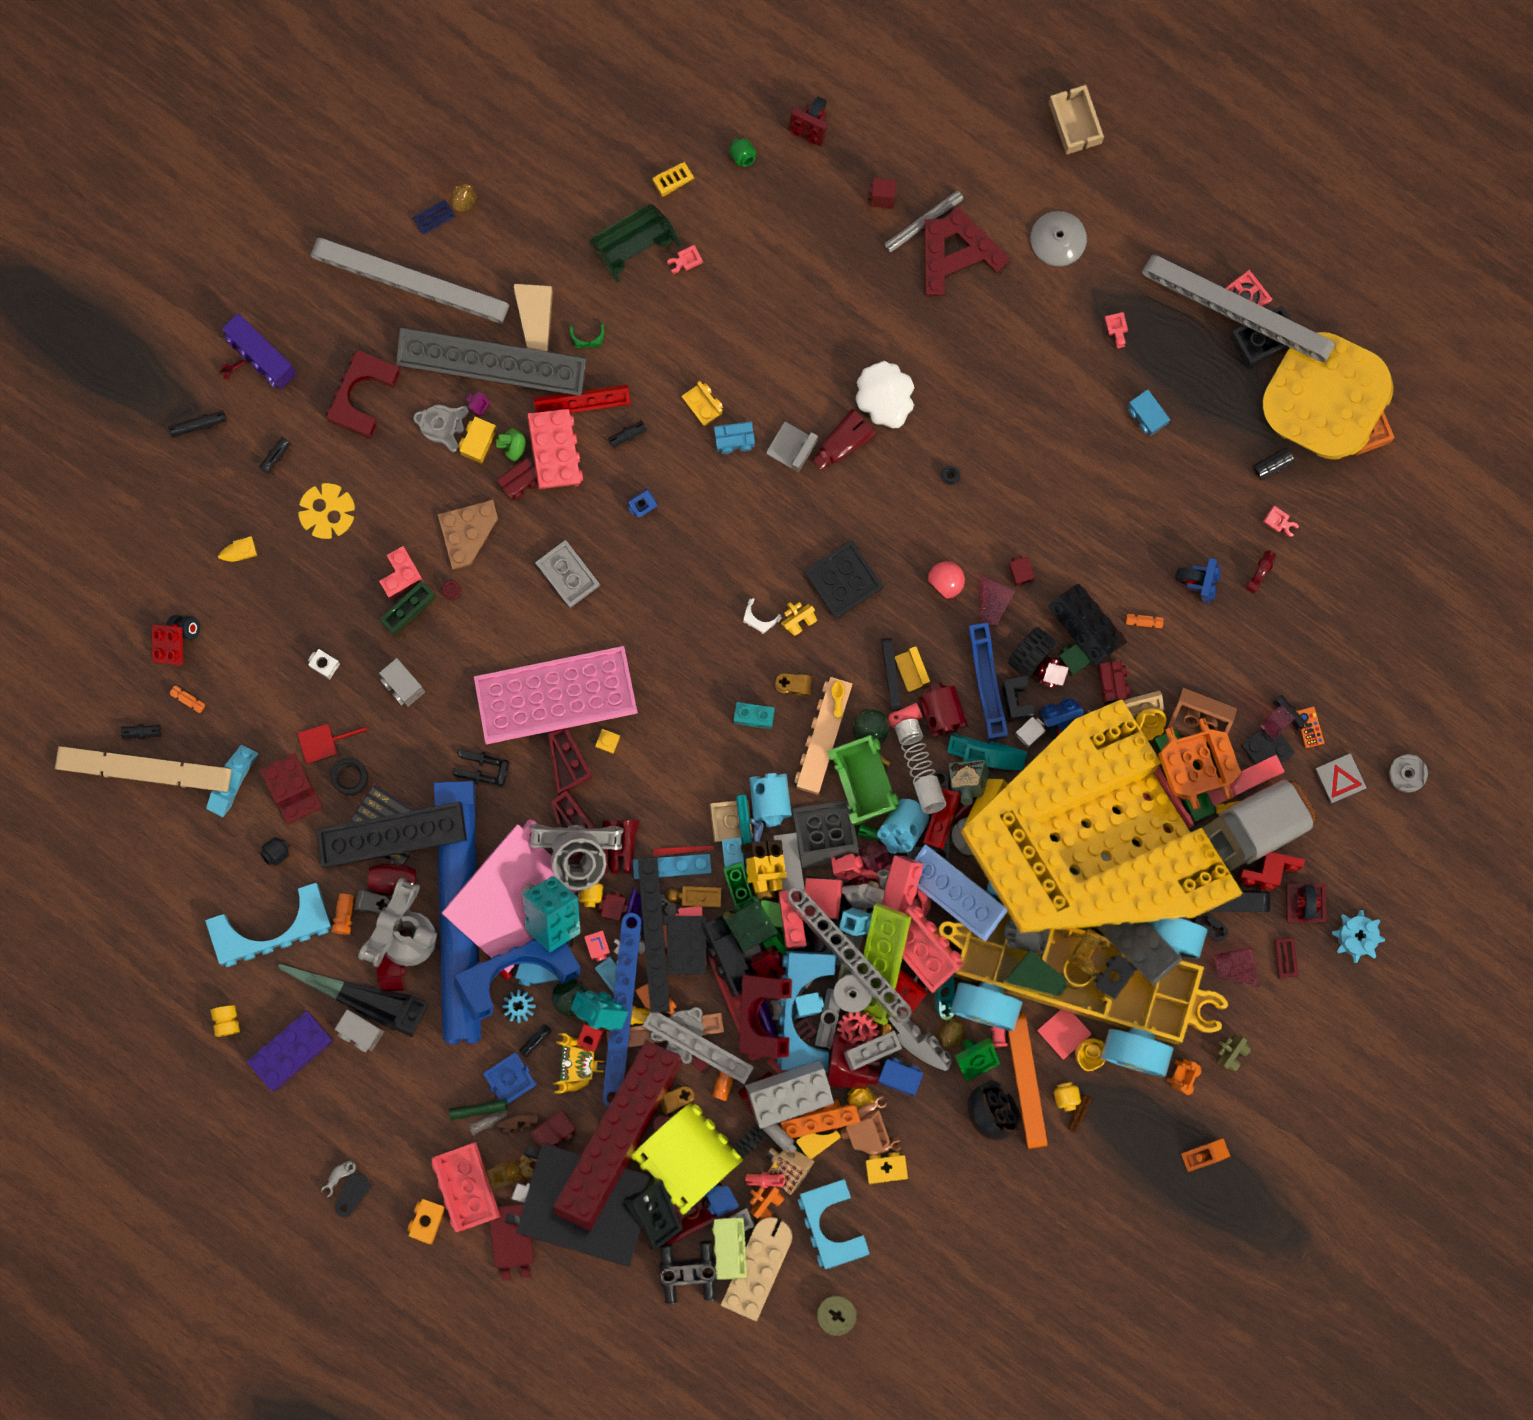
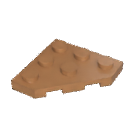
(467, 531)

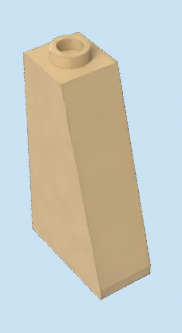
(535, 313)

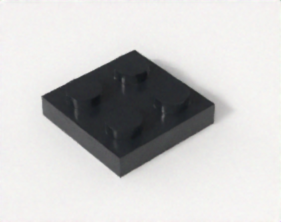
(1263, 746)

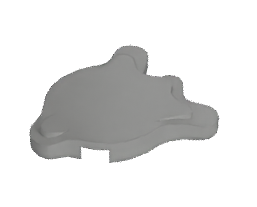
(441, 424)
(689, 1019)

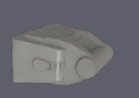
(863, 895)

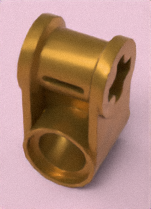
(796, 684)
(673, 1101)

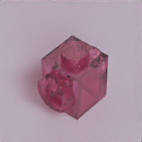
(874, 856)

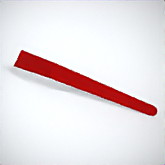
(667, 851)

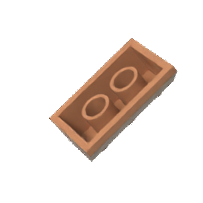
(1195, 706)

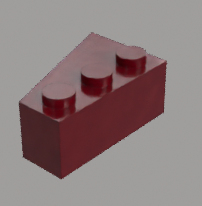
(567, 761)
(569, 813)
(390, 974)

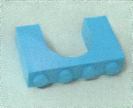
(830, 1252)

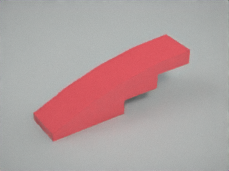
(1250, 778)

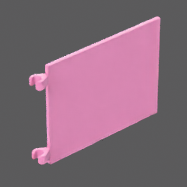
(491, 902)

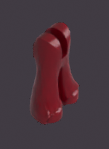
(628, 838)

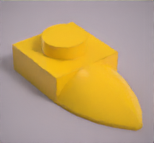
(239, 550)

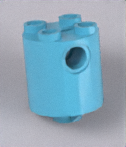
(770, 798)
(903, 826)

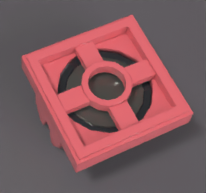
(1250, 291)

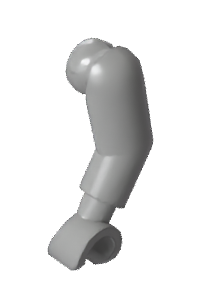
(337, 1173)

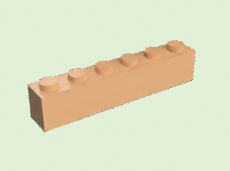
(821, 741)

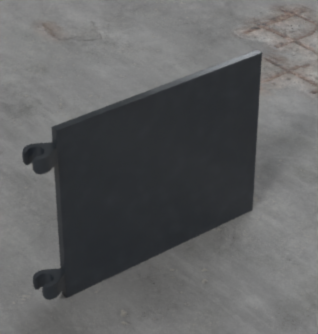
(615, 1229)

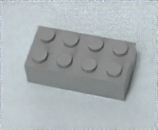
(789, 1094)

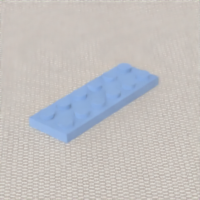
(958, 894)

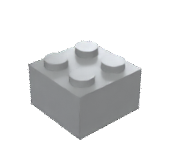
(403, 684)
(359, 1030)

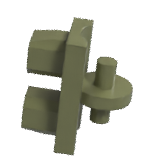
(1230, 1050)

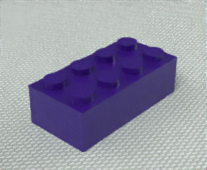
(256, 349)
(290, 1051)

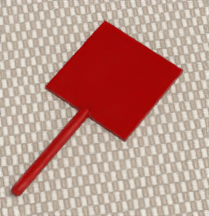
(319, 743)

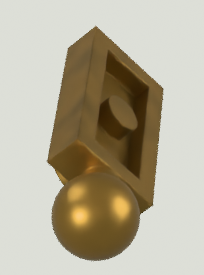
(695, 896)

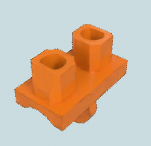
(762, 1199)

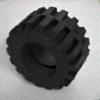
(1031, 652)

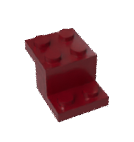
(291, 788)

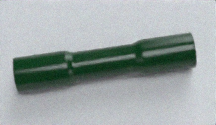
(490, 1107)

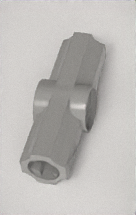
(827, 1031)

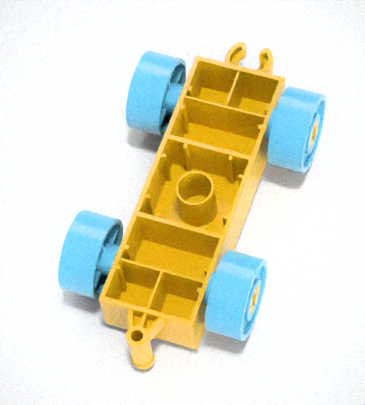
(1140, 1007)

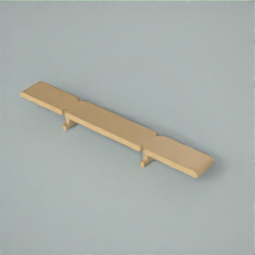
(143, 769)

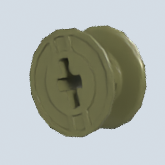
(825, 1318)

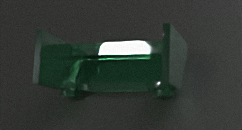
(632, 236)

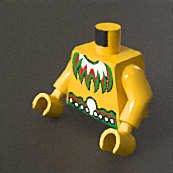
(576, 1066)

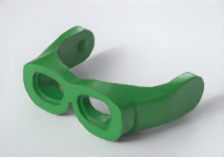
(581, 344)

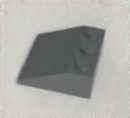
(824, 833)

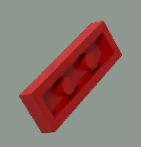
(942, 820)

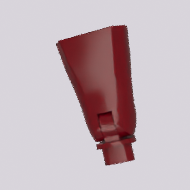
(845, 438)

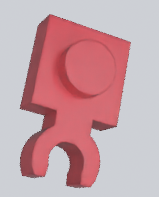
(687, 258)
(1278, 520)

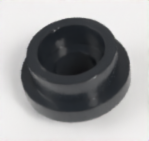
(950, 469)

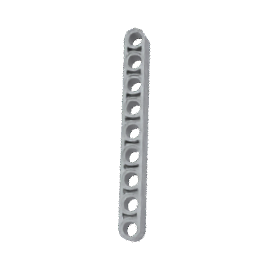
(846, 945)

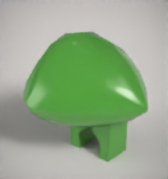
(513, 443)

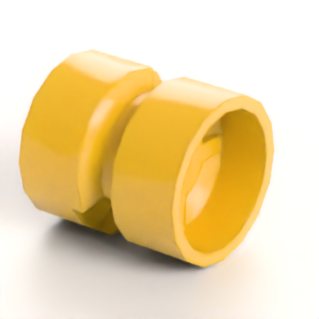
(225, 1021)

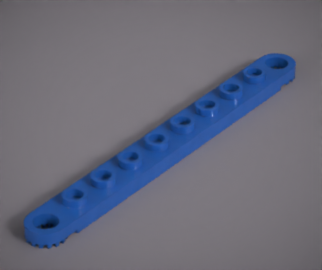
(624, 994)

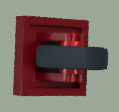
(810, 122)
(1306, 903)

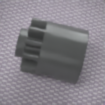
(1026, 941)

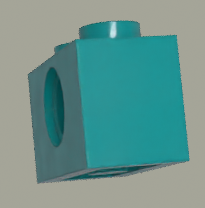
(754, 715)

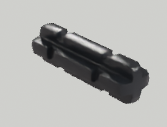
(535, 1040)

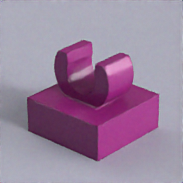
(478, 403)

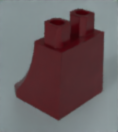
(840, 1073)

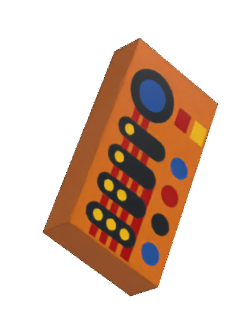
(1311, 732)

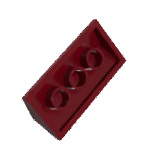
(695, 1218)

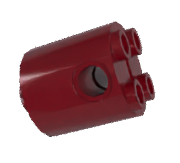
(942, 709)

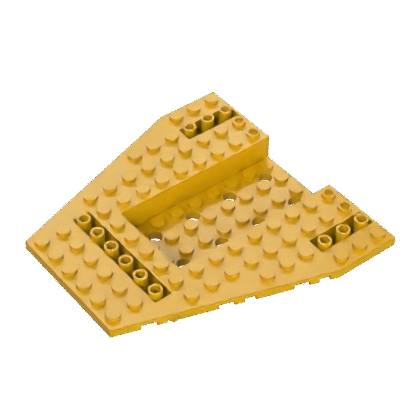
(1078, 778)

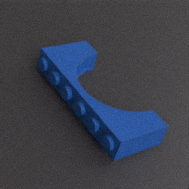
(475, 982)

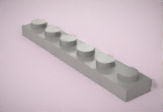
(698, 1046)

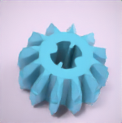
(519, 1013)

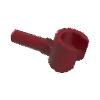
(227, 368)

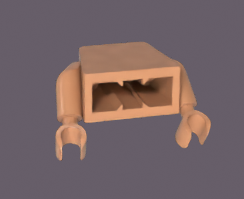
(870, 1133)

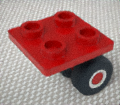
(167, 639)

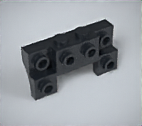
(726, 954)

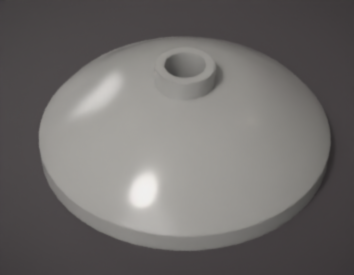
(1057, 250)

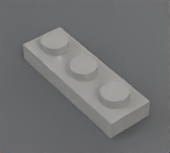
(872, 1050)

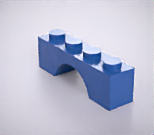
(721, 1200)

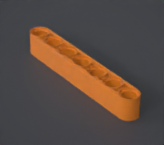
(1027, 1084)

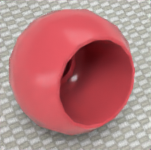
(947, 579)

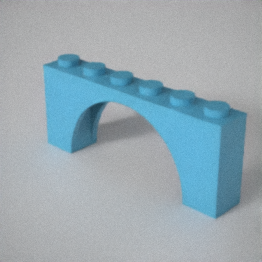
(311, 920)

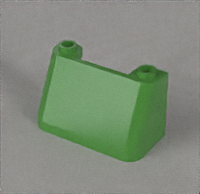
(864, 779)

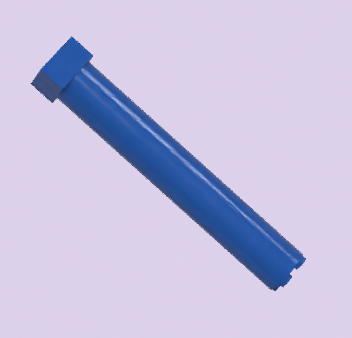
(457, 952)

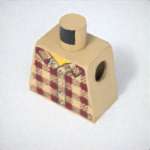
(792, 1166)

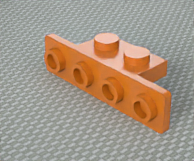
(821, 1119)

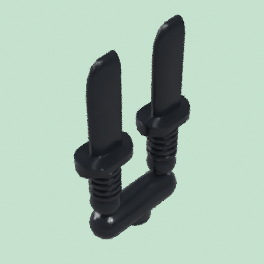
(481, 758)

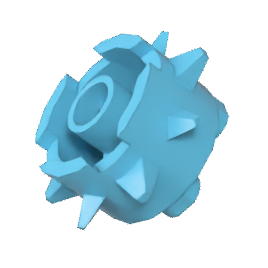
(1348, 941)

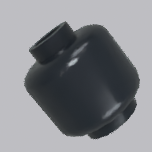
(275, 851)

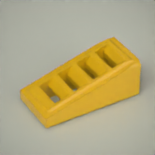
(671, 187)

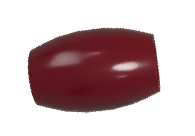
(384, 877)

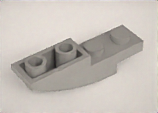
(922, 1046)

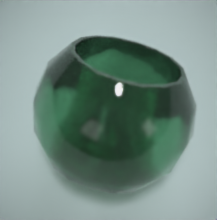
(871, 723)
(564, 995)

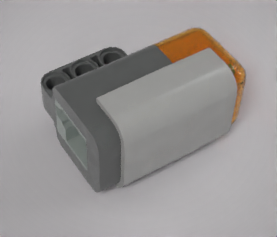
(1261, 823)

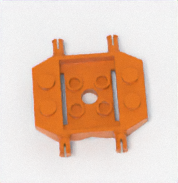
(1178, 766)

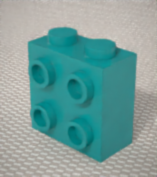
(599, 1010)

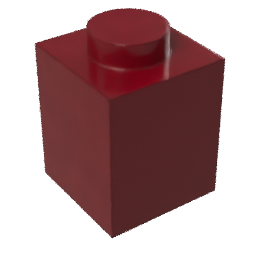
(1021, 570)

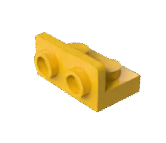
(703, 404)

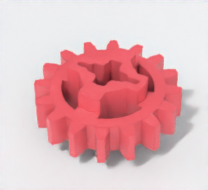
(850, 1028)

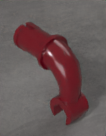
(1264, 565)

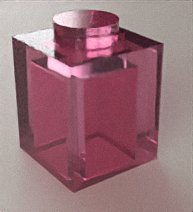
(1278, 722)

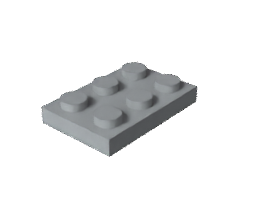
(567, 574)

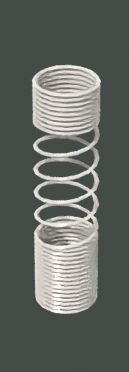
(928, 786)

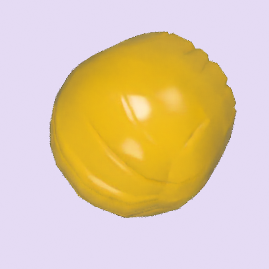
(1151, 722)
(1089, 1054)

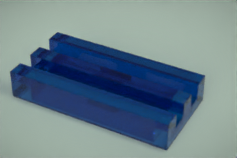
(437, 223)

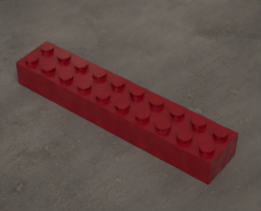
(617, 1135)

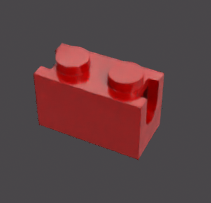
(590, 1037)

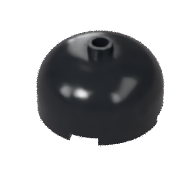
(985, 1111)

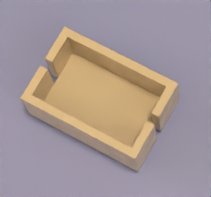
(1076, 119)

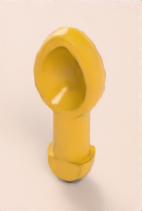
(838, 693)

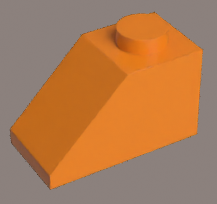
(1205, 1155)

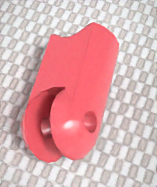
(909, 712)

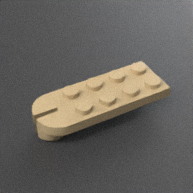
(763, 1261)

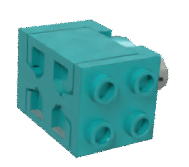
(551, 913)

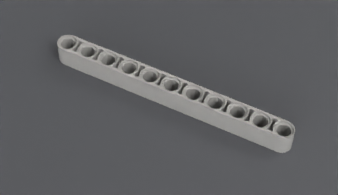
(409, 280)
(1238, 308)

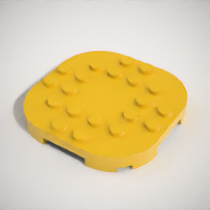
(1328, 403)

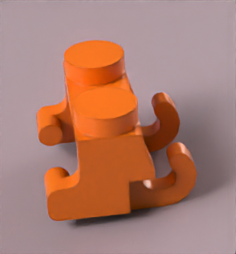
(1184, 1076)

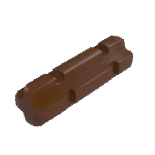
(1079, 1113)

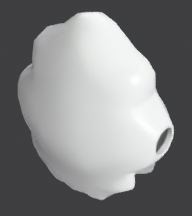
(885, 394)

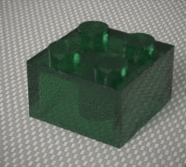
(749, 923)

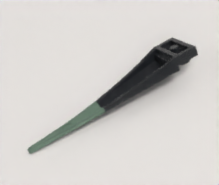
(388, 1008)

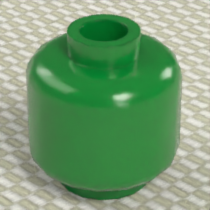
(742, 152)

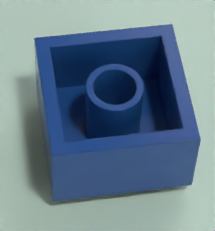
(900, 1077)

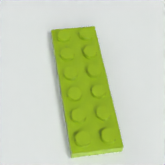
(885, 952)

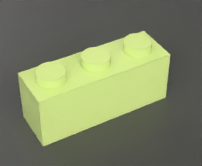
(730, 1248)

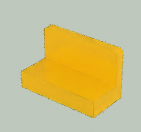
(912, 669)

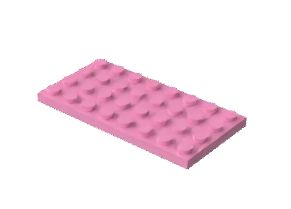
(555, 695)

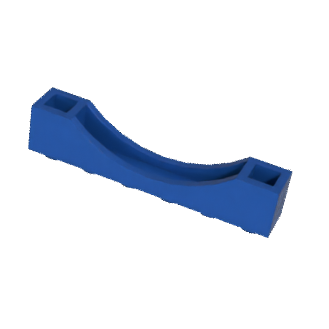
(987, 682)

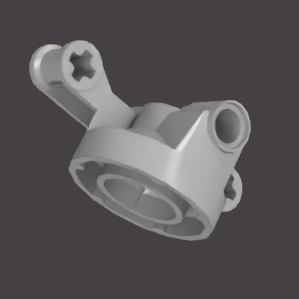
(575, 839)
(394, 920)

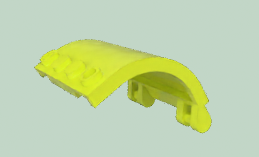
(688, 1156)

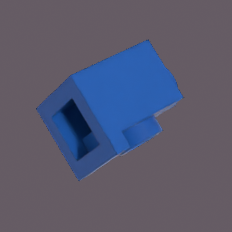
(650, 503)

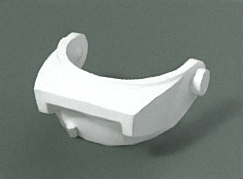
(758, 625)

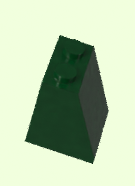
(1036, 977)

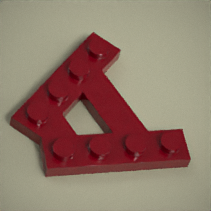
(979, 249)

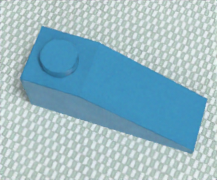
(534, 974)

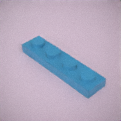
(680, 866)

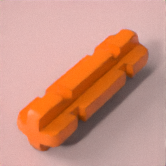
(1144, 621)
(187, 699)

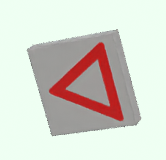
(1340, 778)

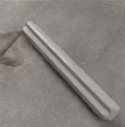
(918, 225)

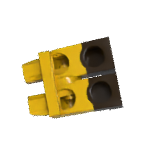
(765, 864)

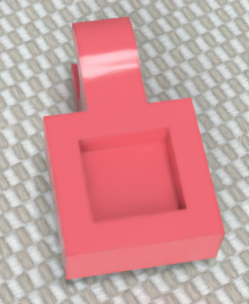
(1116, 326)

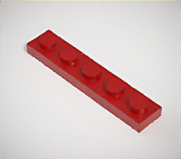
(589, 400)

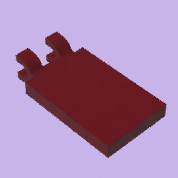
(509, 1248)

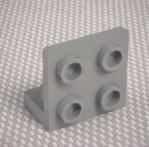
(792, 446)

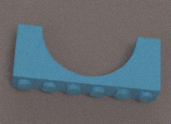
(802, 968)

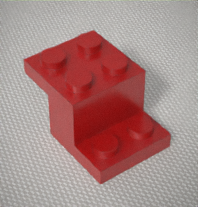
(1270, 871)

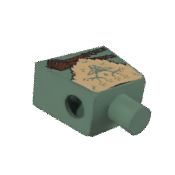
(969, 779)

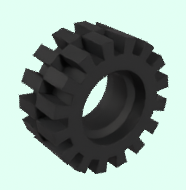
(750, 1141)

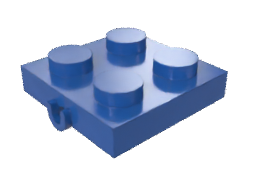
(510, 1078)

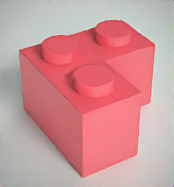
(404, 578)

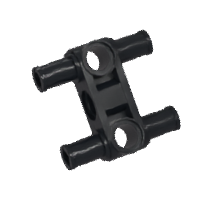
(688, 1272)

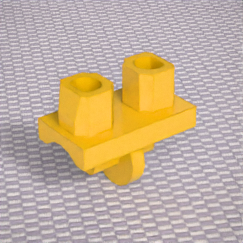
(791, 623)

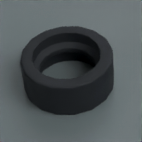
(349, 762)

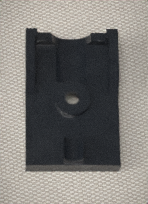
(664, 1223)

